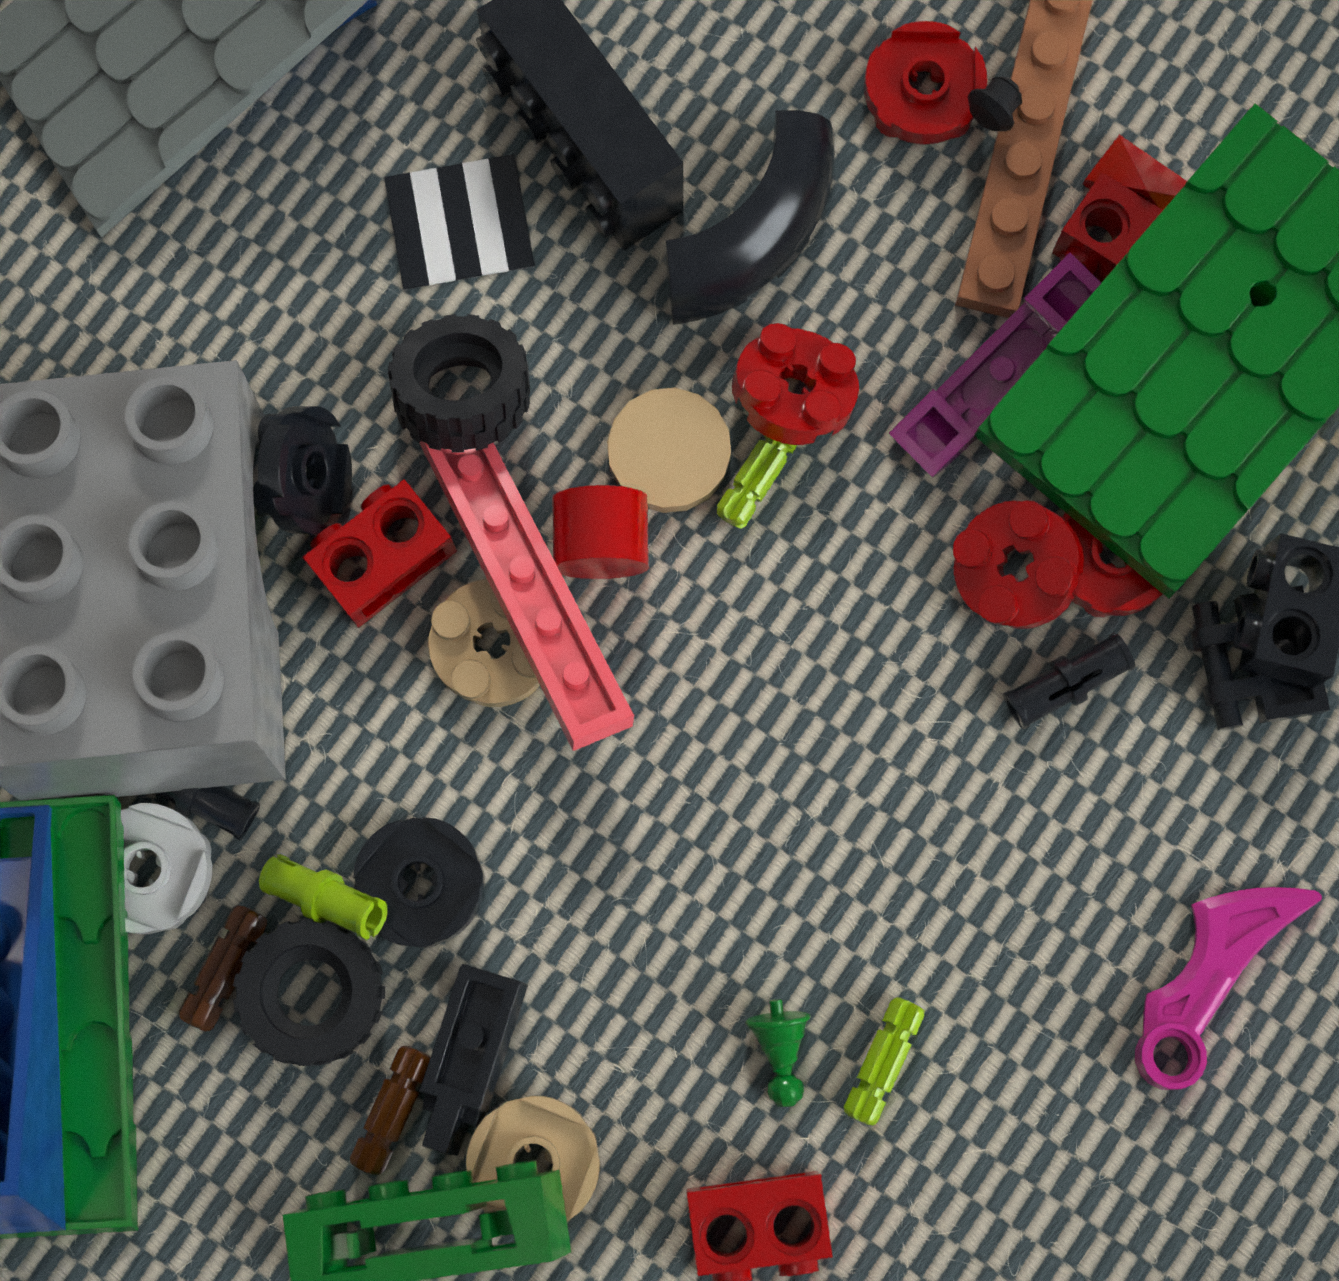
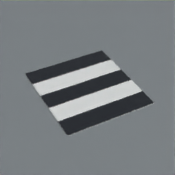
(459, 222)

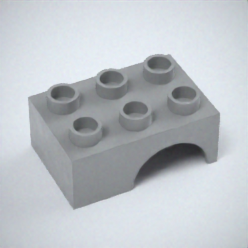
(133, 587)

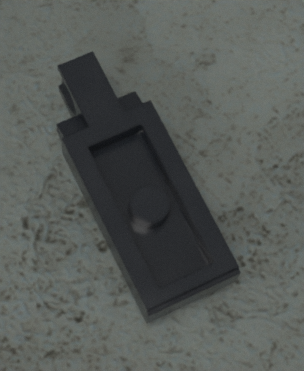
(469, 1055)

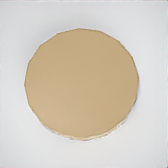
(670, 448)

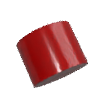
(600, 532)

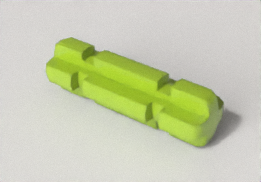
(753, 481)
(884, 1061)

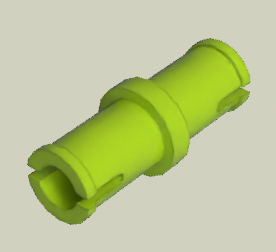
(323, 896)

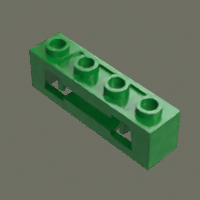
(533, 1213)

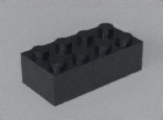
(582, 115)

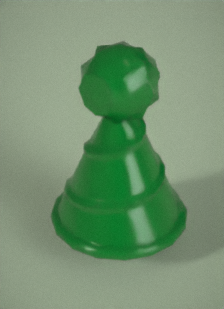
(780, 1039)

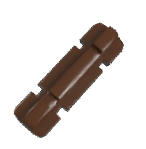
(220, 967)
(390, 1111)

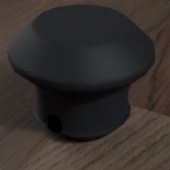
(995, 104)

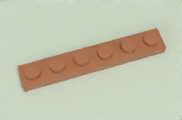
(1023, 158)

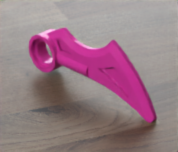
(1227, 937)

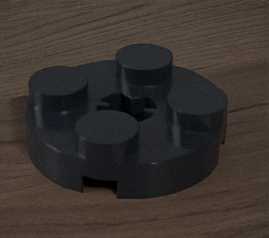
(301, 469)
(456, 880)

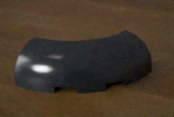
(765, 234)

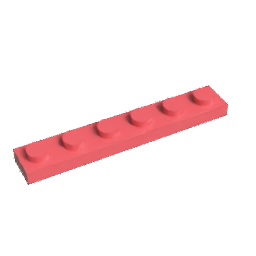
(532, 594)

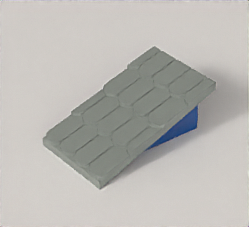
(145, 84)

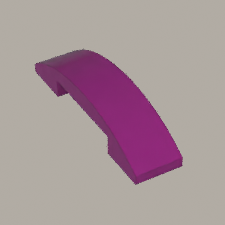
(949, 417)

